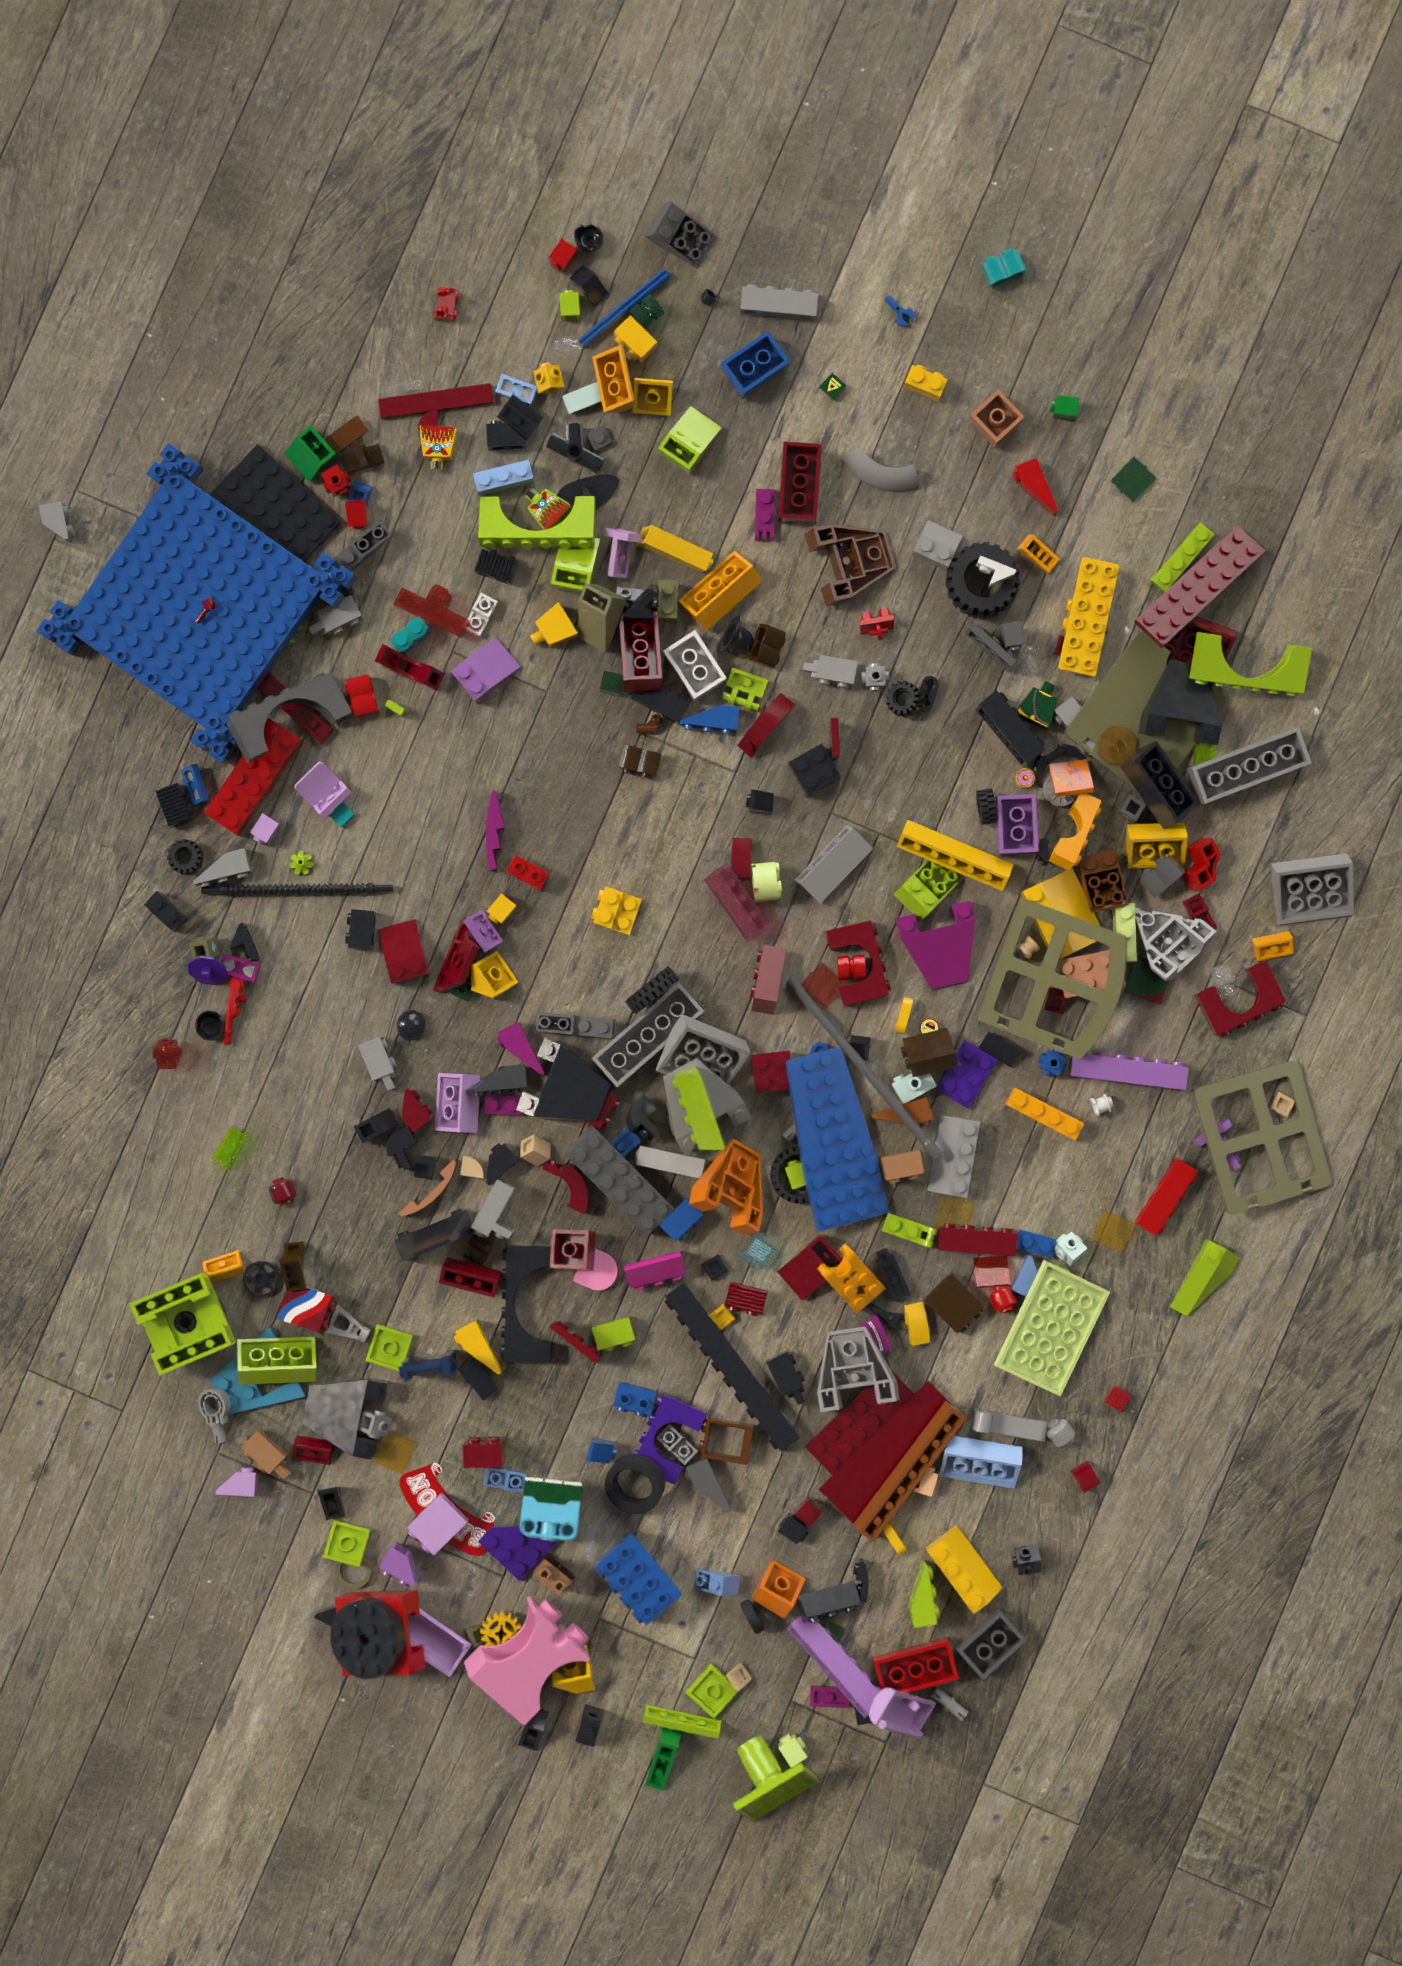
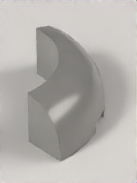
(880, 476)

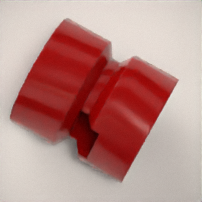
(851, 967)

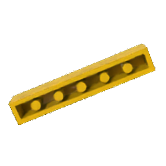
(955, 855)

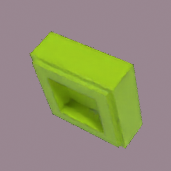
(395, 708)

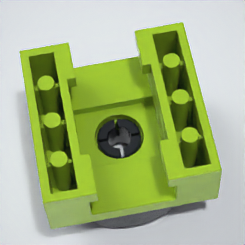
(163, 1321)

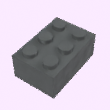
(990, 1643)

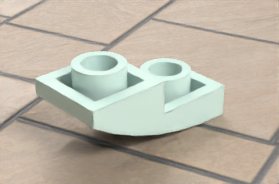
(582, 398)

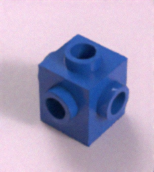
(1045, 1065)

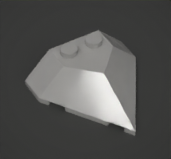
(1172, 941)

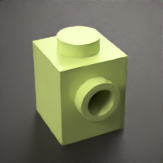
(792, 1749)

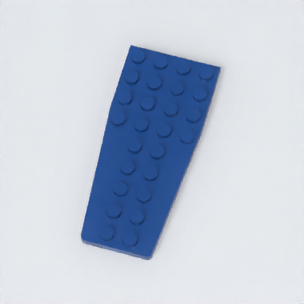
(834, 1142)

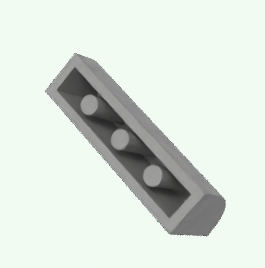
(833, 864)

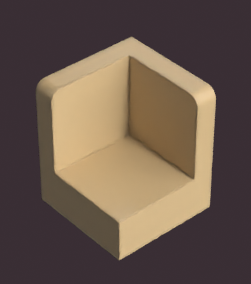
(535, 1150)

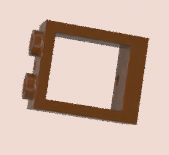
(703, 1445)

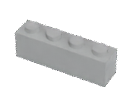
(779, 303)

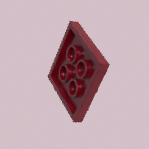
(575, 1340)

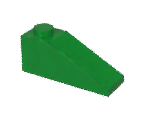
(663, 1758)

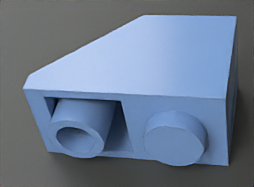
(717, 1582)

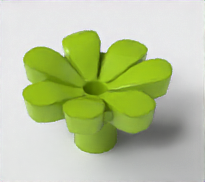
(305, 863)

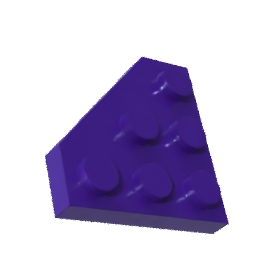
(514, 1549)

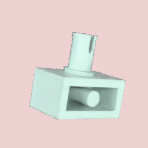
(911, 1087)

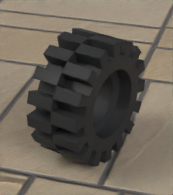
(893, 694)
(986, 806)
(196, 859)

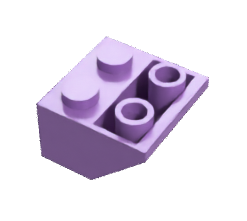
(400, 1564)

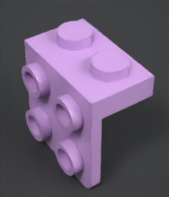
(322, 789)

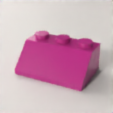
(655, 1270)

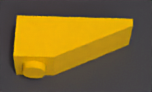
(475, 1343)

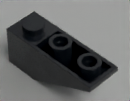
(504, 1077)

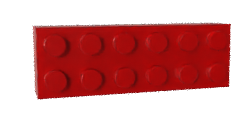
(252, 781)

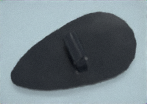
(599, 486)

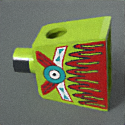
(547, 508)

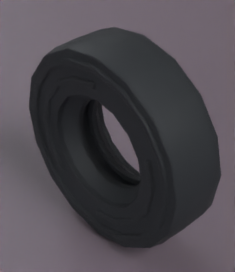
(752, 1616)

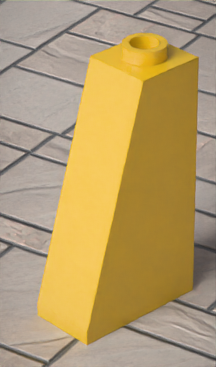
(675, 549)

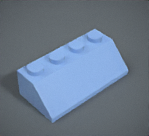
(981, 1462)

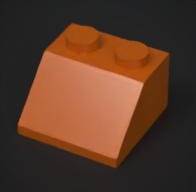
(778, 1589)

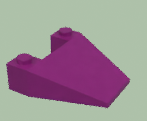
(943, 952)

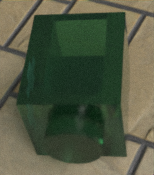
(611, 683)

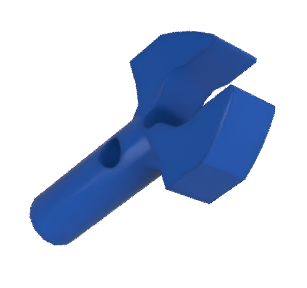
(900, 312)

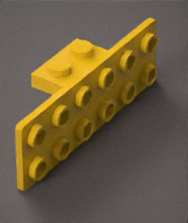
(1088, 616)

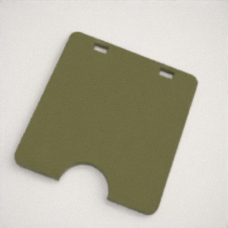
(1122, 699)

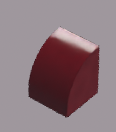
(1085, 1476)

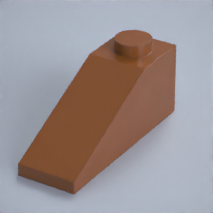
(917, 1109)

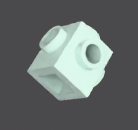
(1070, 1248)

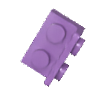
(483, 931)

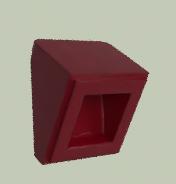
(1055, 1000)

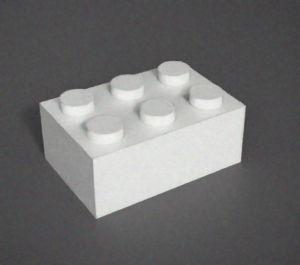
(694, 665)

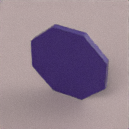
(207, 970)

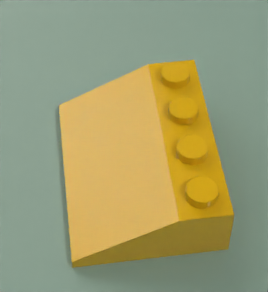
(1067, 896)

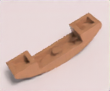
(447, 1173)

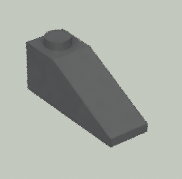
(705, 1480)

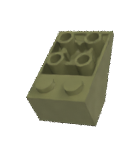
(598, 615)

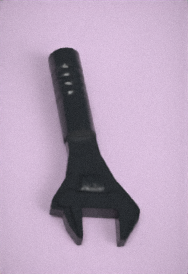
(890, 1318)

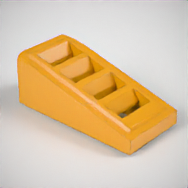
(1042, 548)

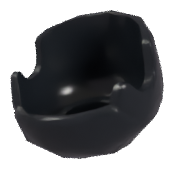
(588, 238)
(209, 1025)
(410, 1025)

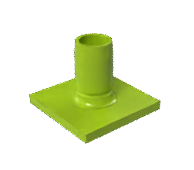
(772, 1785)

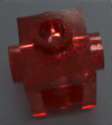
(167, 1053)

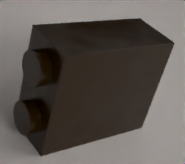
(929, 1052)
(954, 1303)

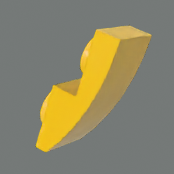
(917, 1323)

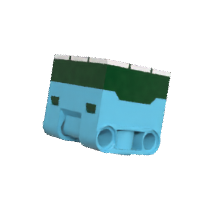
(551, 1509)

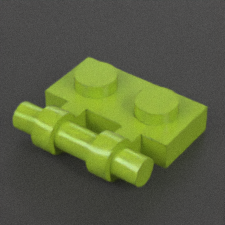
(745, 683)

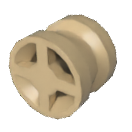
(1028, 947)

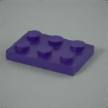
(966, 1080)

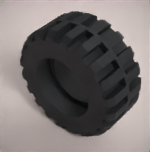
(964, 598)

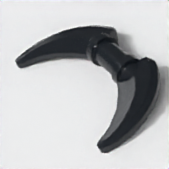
(1042, 761)

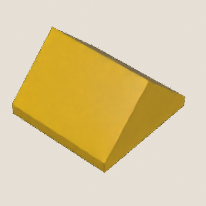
(652, 396)

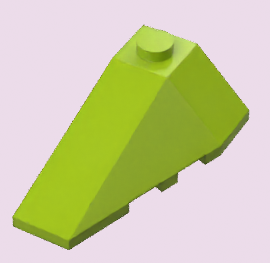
(1206, 1274)

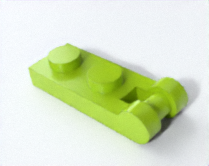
(909, 1230)

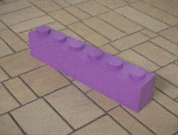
(1130, 1071)
(835, 1663)

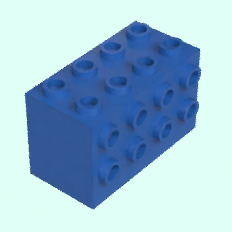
(637, 1579)

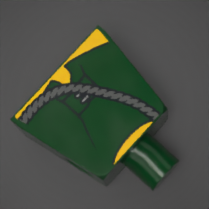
(1039, 706)

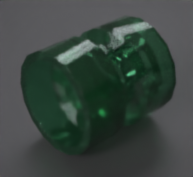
(647, 311)

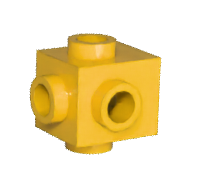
(548, 378)

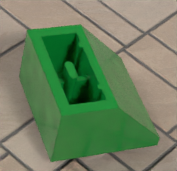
(310, 453)

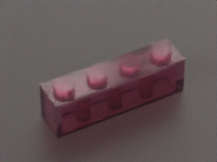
(737, 902)

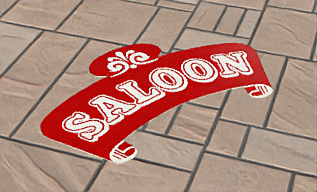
(422, 1487)

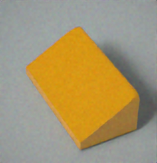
(1273, 946)
(224, 1266)

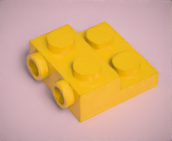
(616, 910)

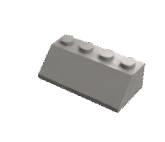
(953, 1169)

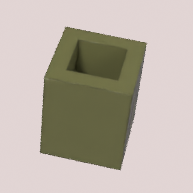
(204, 946)

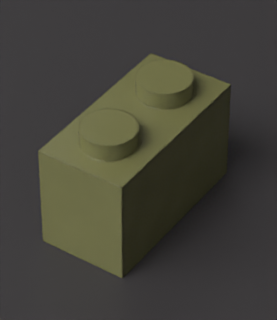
(668, 600)

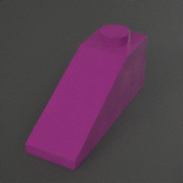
(518, 1044)

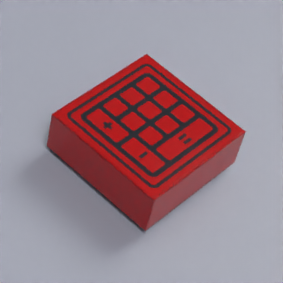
(1117, 1398)

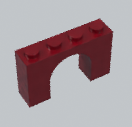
(863, 936)
(1267, 998)

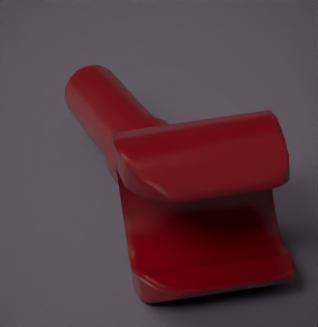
(209, 605)

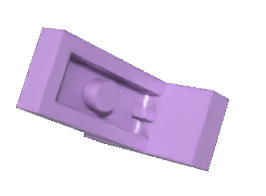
(620, 550)

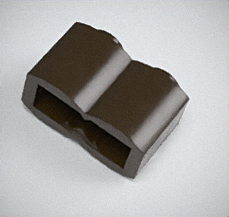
(767, 646)
(639, 761)

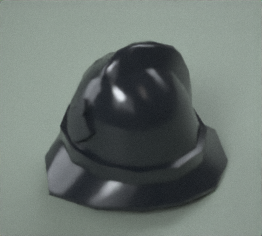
(736, 639)

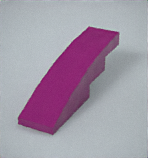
(493, 825)

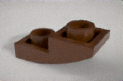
(349, 432)

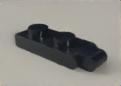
(892, 1275)

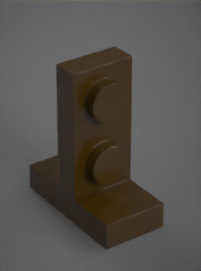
(363, 457)
(293, 1266)

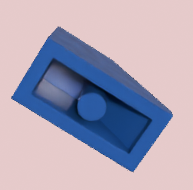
(601, 1451)

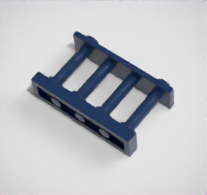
(445, 1364)

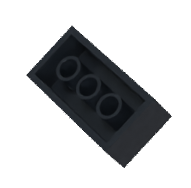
(1010, 728)
(1160, 784)

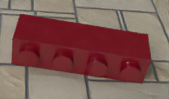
(977, 1241)

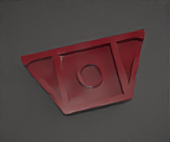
(458, 960)

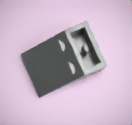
(680, 234)

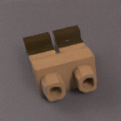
(555, 1579)

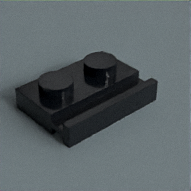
(520, 417)

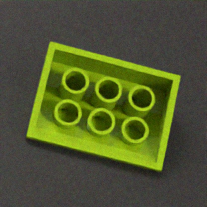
(698, 1110)

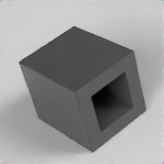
(1131, 808)

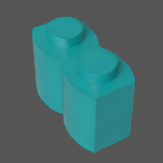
(1003, 268)
(413, 633)

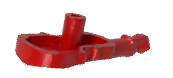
(235, 996)

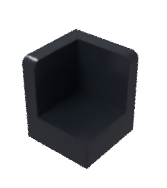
(861, 1045)
(424, 1166)

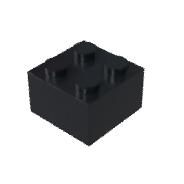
(814, 770)

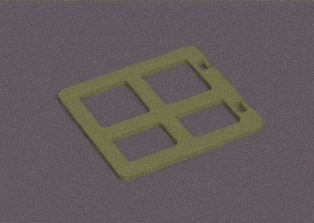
(1267, 1134)

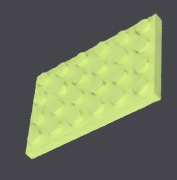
(1051, 1328)

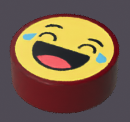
(928, 1025)

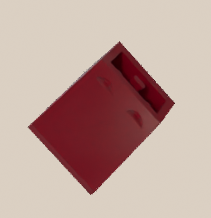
(802, 1270)

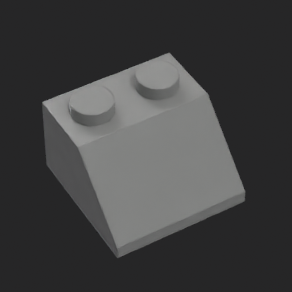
(937, 545)

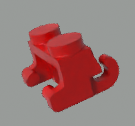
(445, 304)

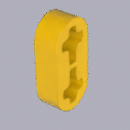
(903, 1015)
(894, 1539)

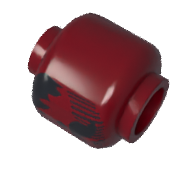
(282, 1191)

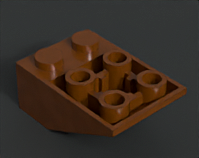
(1102, 881)

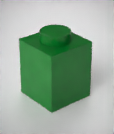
(1064, 407)

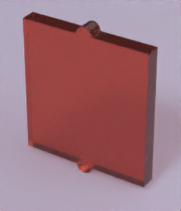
(822, 985)
(991, 1271)

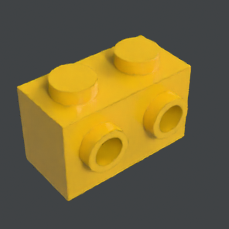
(635, 339)
(925, 382)

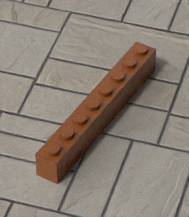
(909, 1471)

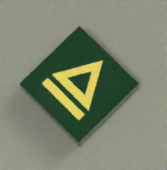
(832, 386)

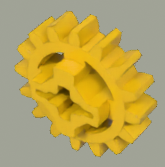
(493, 1631)

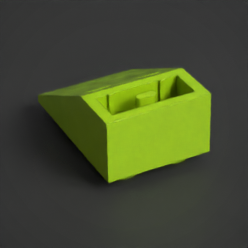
(689, 440)
(574, 567)
(927, 888)
(921, 1604)

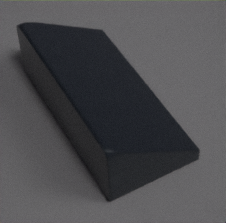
(999, 1049)

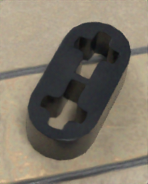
(931, 695)

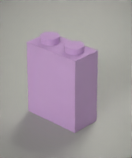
(437, 1524)

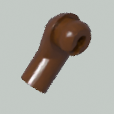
(652, 726)

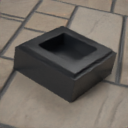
(715, 1267)

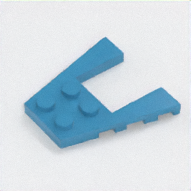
(249, 1395)

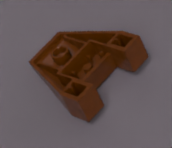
(856, 557)

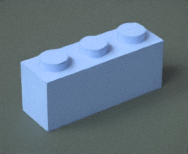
(503, 478)

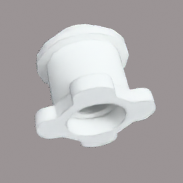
(1101, 1104)

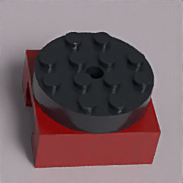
(385, 1622)

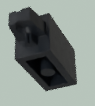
(786, 1376)

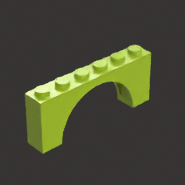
(575, 530)
(1287, 675)

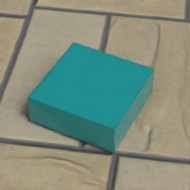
(342, 814)

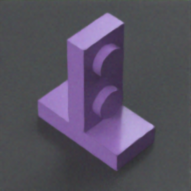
(1232, 1158)

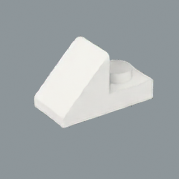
(1000, 571)

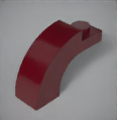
(578, 1188)

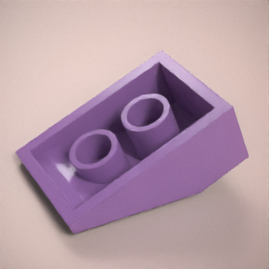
(485, 670)

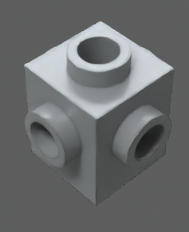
(870, 682)
(375, 1424)

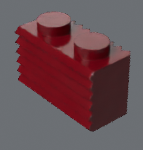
(745, 1298)

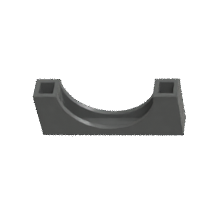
(319, 694)

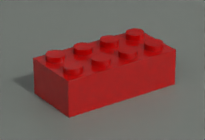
(916, 1666)

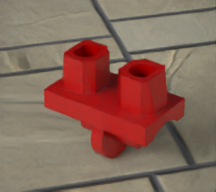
(878, 625)

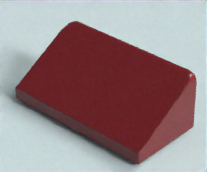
(312, 1450)

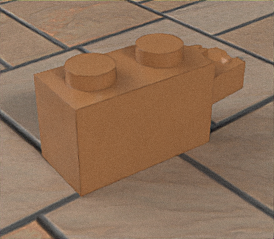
(266, 1454)

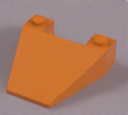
(736, 1183)

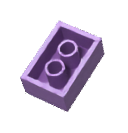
(1016, 824)

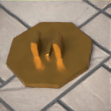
(1117, 745)

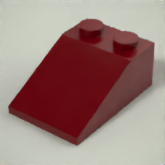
(403, 952)

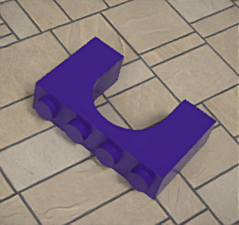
(669, 1410)

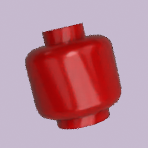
(1003, 1299)

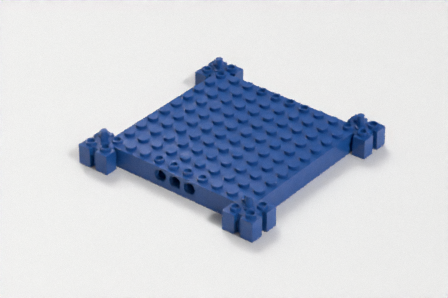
(154, 590)

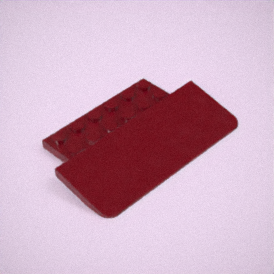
(869, 1441)

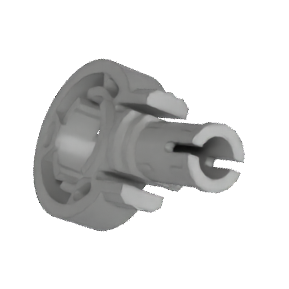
(215, 1418)

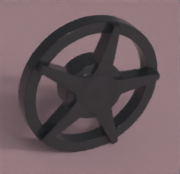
(261, 1279)

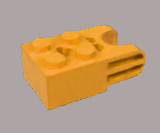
(852, 1280)

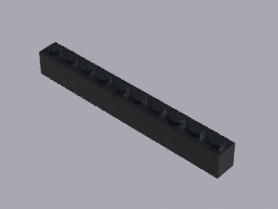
(732, 1367)

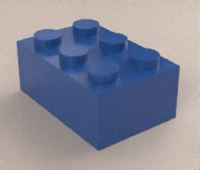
(755, 364)

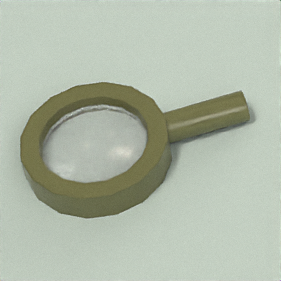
(352, 1576)

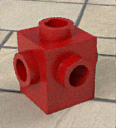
(335, 475)

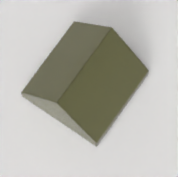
(474, 1635)

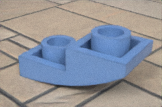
(504, 1479)

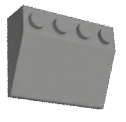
(1313, 888)
(712, 1046)

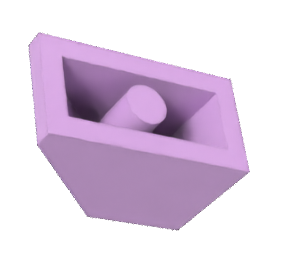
(242, 1483)

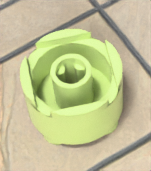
(765, 881)

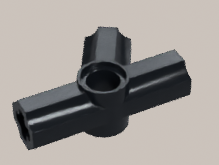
(574, 440)

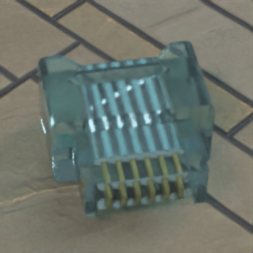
(759, 1251)

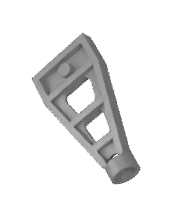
(353, 1328)

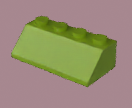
(276, 1360)

